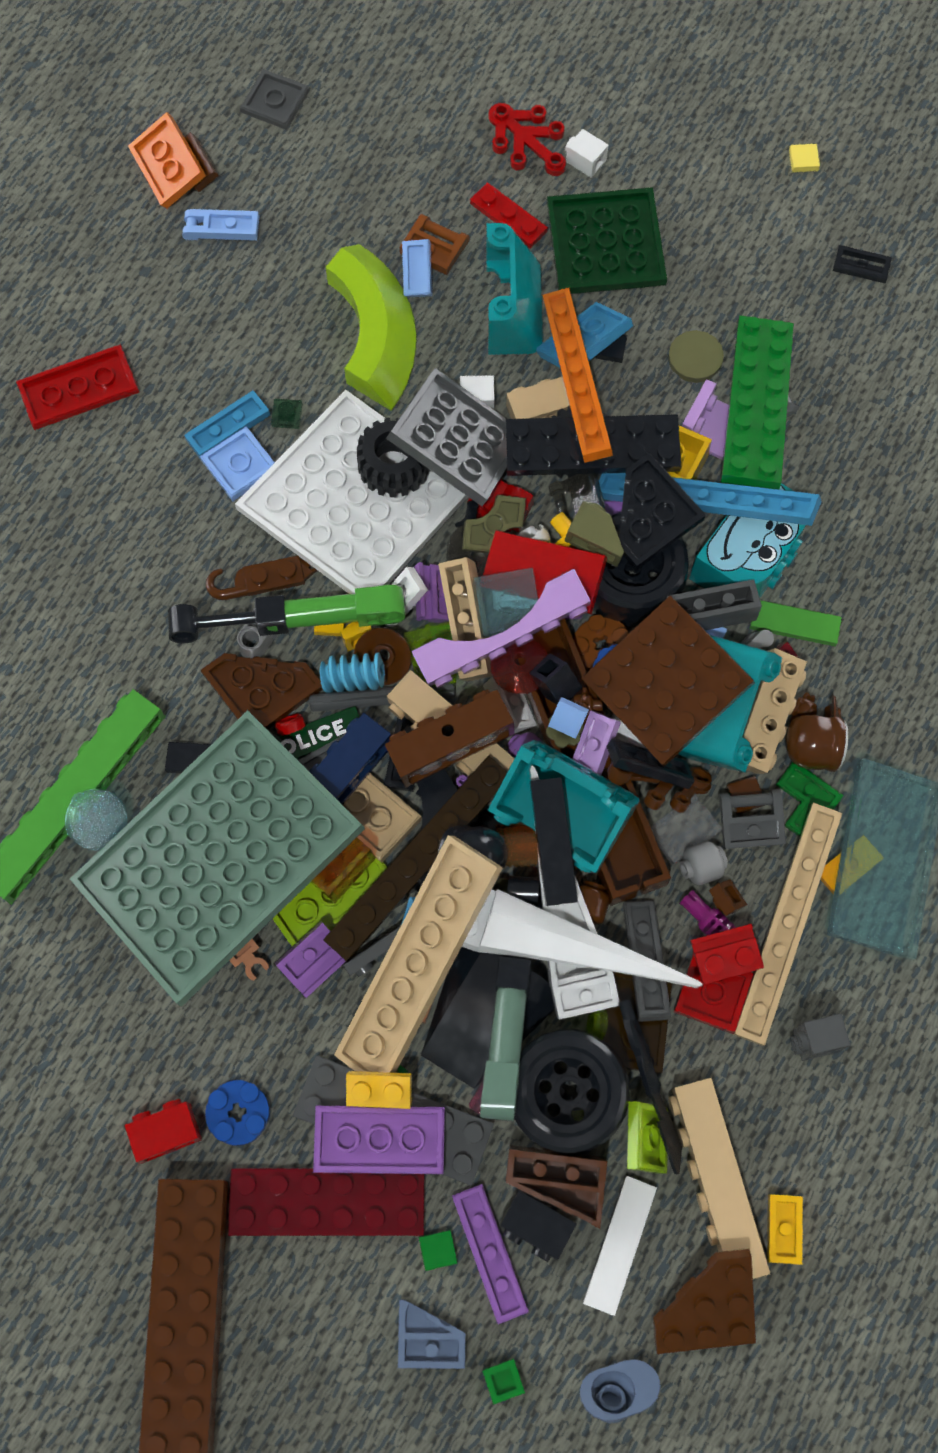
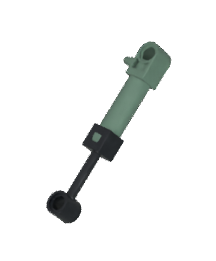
(512, 992)

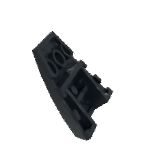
(465, 1013)

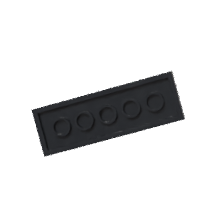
(553, 446)

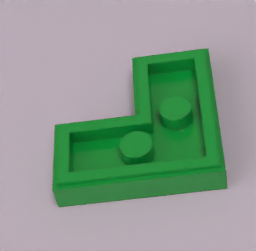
(807, 790)

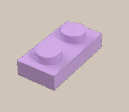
(593, 743)

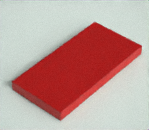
(77, 387)
(548, 562)

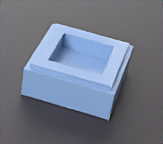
(568, 717)

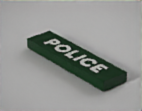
(318, 733)

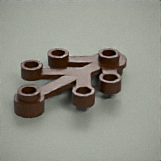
(656, 797)

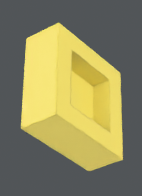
(804, 158)

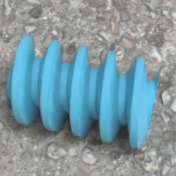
(353, 674)

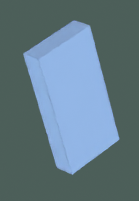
(417, 268)

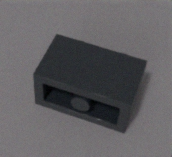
(538, 1226)

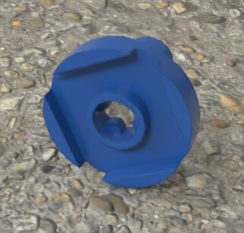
(221, 1103)

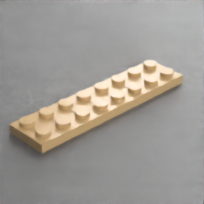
(419, 958)

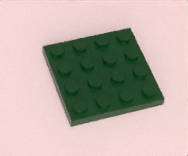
(606, 240)

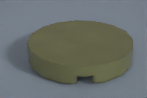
(695, 356)

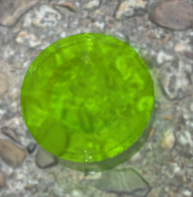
(597, 1023)

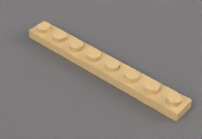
(788, 924)

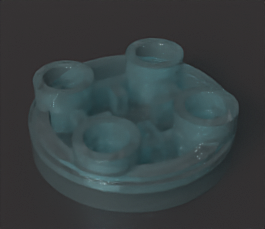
(95, 818)

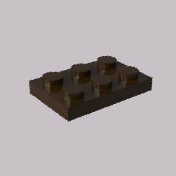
(653, 1031)

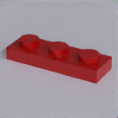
(504, 210)

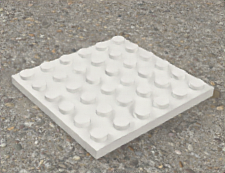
(331, 518)

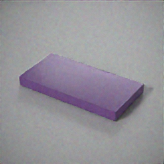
(379, 1140)

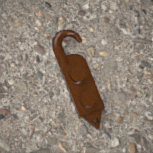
(263, 578)

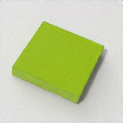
(645, 1145)

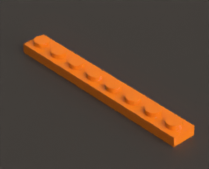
(577, 376)

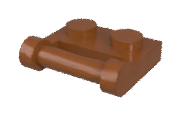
(442, 253)

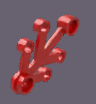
(526, 135)

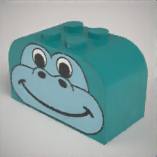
(747, 551)

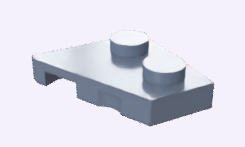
(428, 1340)

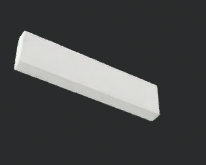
(620, 1245)

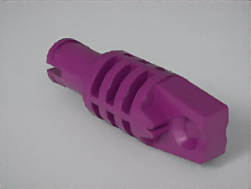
(709, 919)

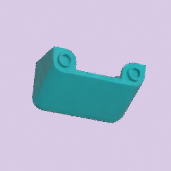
(515, 319)
(723, 739)
(593, 804)

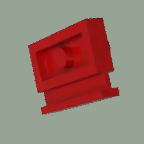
(726, 954)

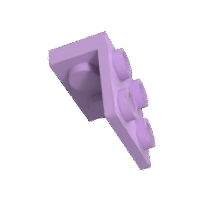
(709, 418)

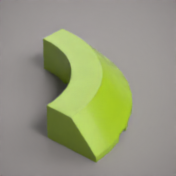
(386, 322)

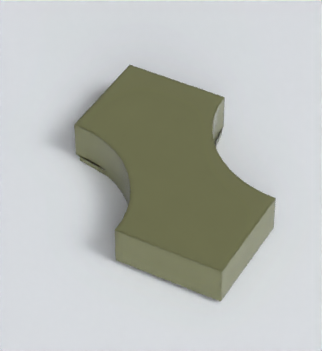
(504, 515)

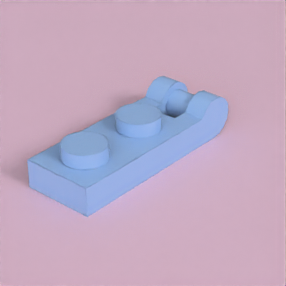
(220, 224)

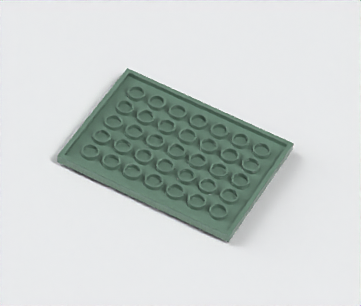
(216, 857)

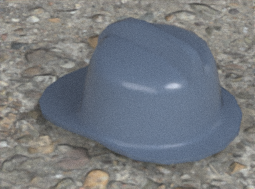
(620, 1390)

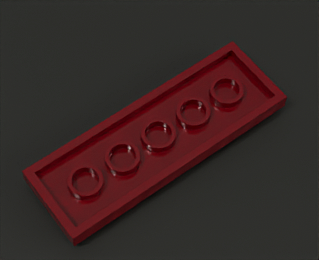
(324, 1203)

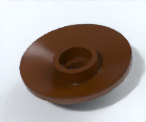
(385, 638)

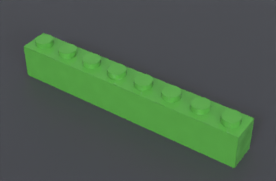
(94, 768)

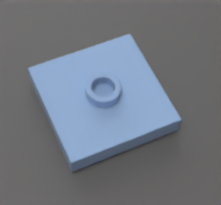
(237, 463)

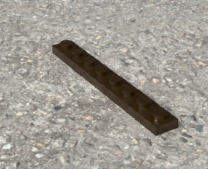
(414, 861)

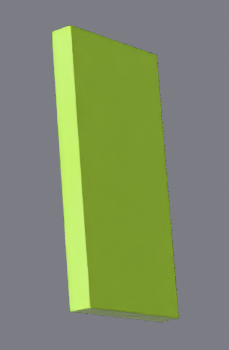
(313, 906)

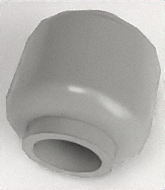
(703, 863)

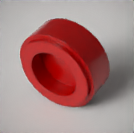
(290, 724)

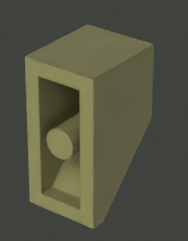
(595, 532)

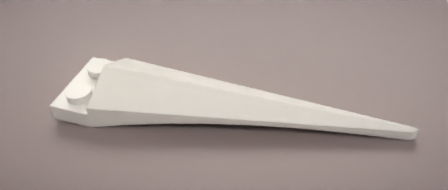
(526, 931)
(574, 987)

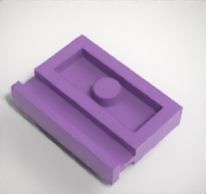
(432, 603)
(310, 961)

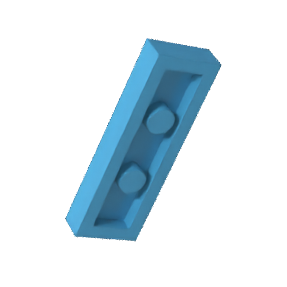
(242, 413)

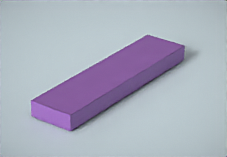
(490, 1254)

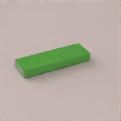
(798, 623)

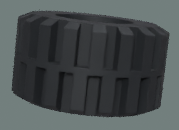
(382, 475)

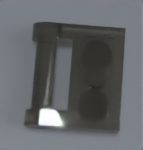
(581, 488)

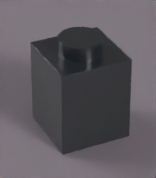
(555, 679)

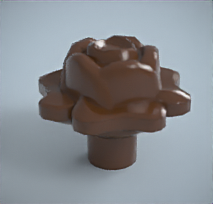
(586, 700)
(804, 706)

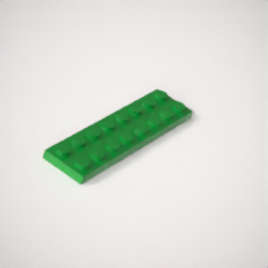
(758, 403)

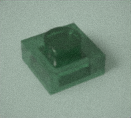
(286, 413)

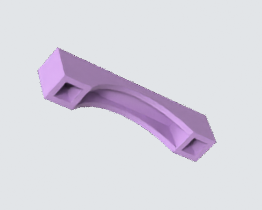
(445, 657)

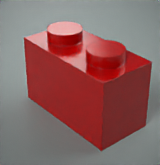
(163, 1131)

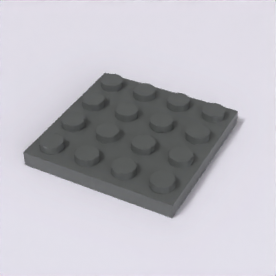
(454, 436)

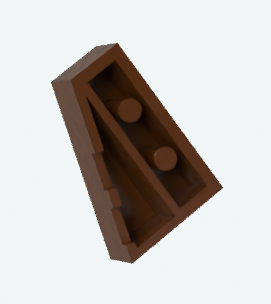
(561, 1179)

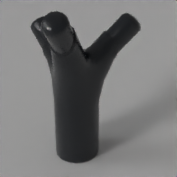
(471, 513)

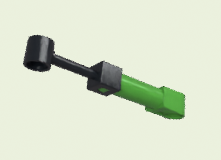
(276, 615)

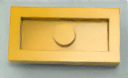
(379, 1089)
(785, 1229)

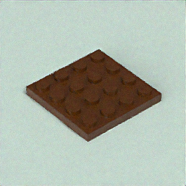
(667, 680)

